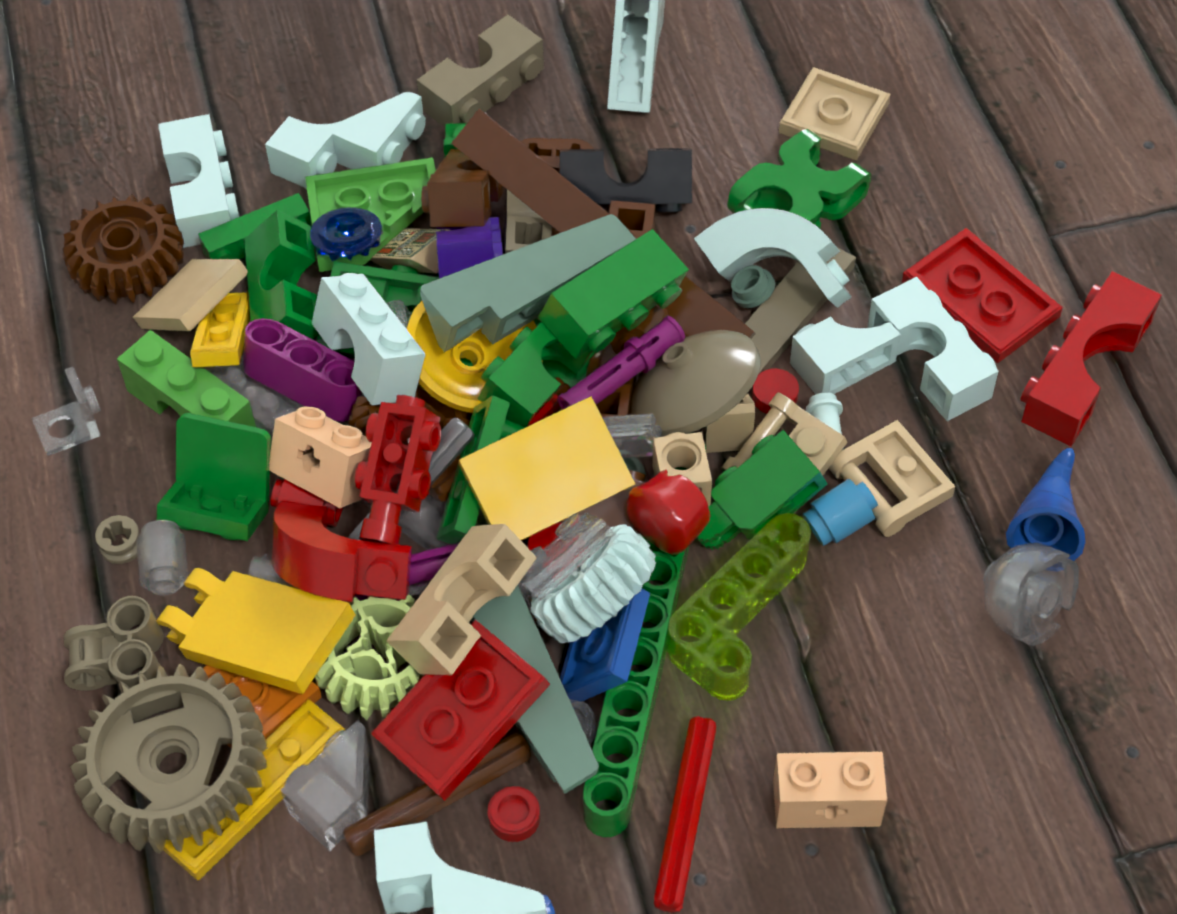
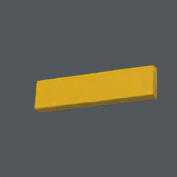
(290, 746)

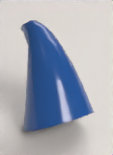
(1049, 511)

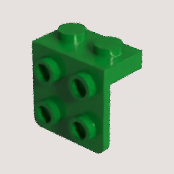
(218, 477)

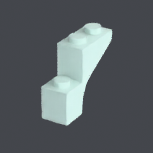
(360, 141)
(416, 878)

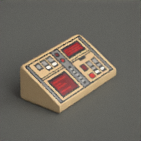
(411, 248)

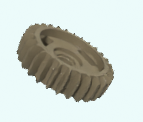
(133, 749)

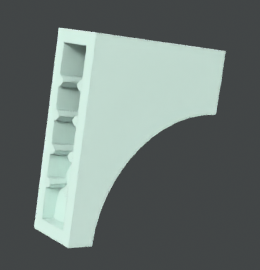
(634, 53)

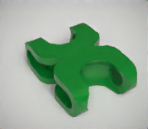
(800, 185)

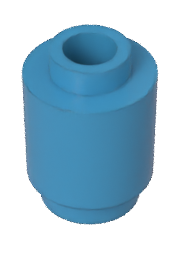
(841, 512)

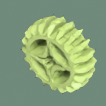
(360, 674)

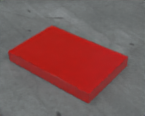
(985, 294)
(458, 718)

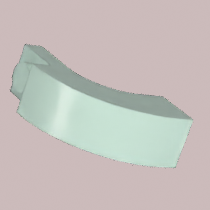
(767, 233)

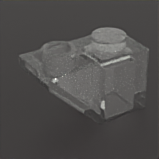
(332, 787)

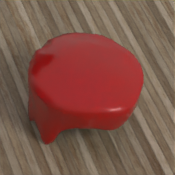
(668, 511)

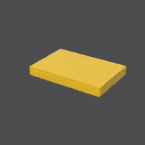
(547, 471)

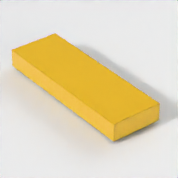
(222, 333)

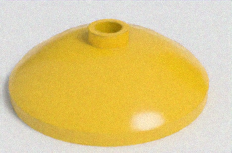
(444, 373)

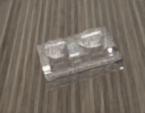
(575, 543)

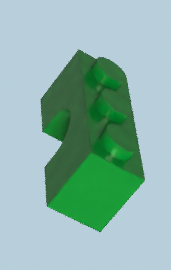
(275, 260)
(522, 375)

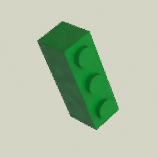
(614, 295)

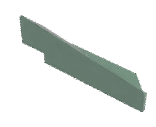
(515, 286)
(550, 722)

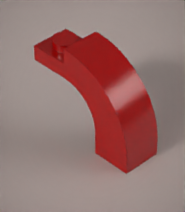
(333, 564)

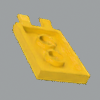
(258, 628)

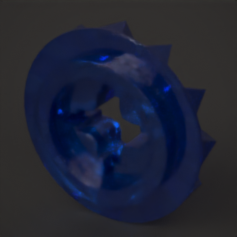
(347, 222)

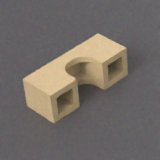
(437, 627)

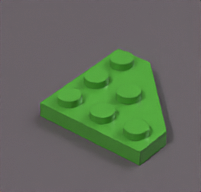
(385, 190)

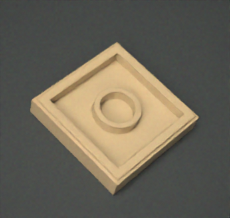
(836, 111)
(191, 294)

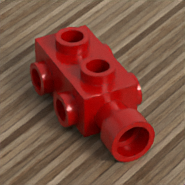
(396, 461)

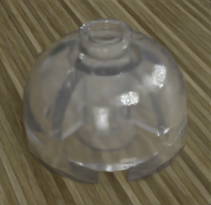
(1028, 590)

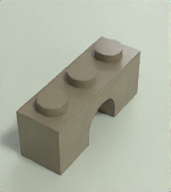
(508, 59)

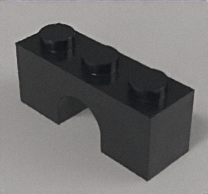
(664, 182)

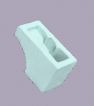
(838, 356)

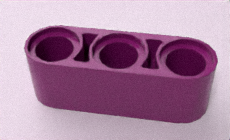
(300, 368)

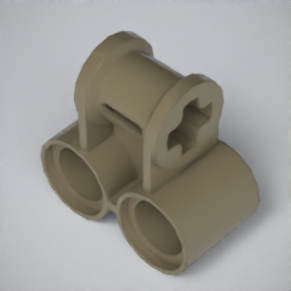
(112, 650)

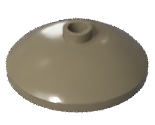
(697, 381)

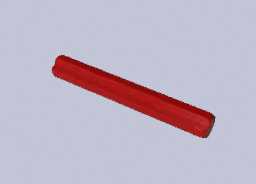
(685, 815)

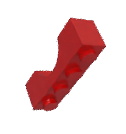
(1065, 393)

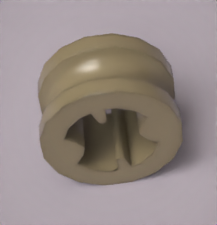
(108, 530)

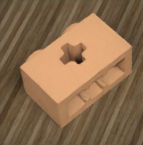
(318, 454)
(829, 789)

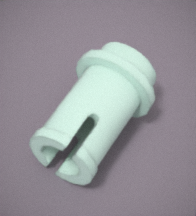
(826, 409)

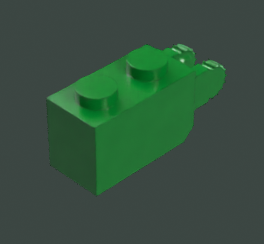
(767, 484)

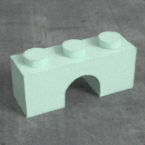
(193, 156)
(356, 317)
(959, 372)

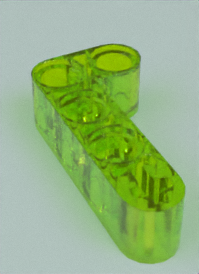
(747, 598)

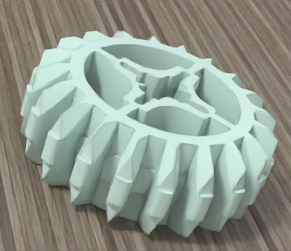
(596, 587)

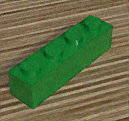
(227, 239)

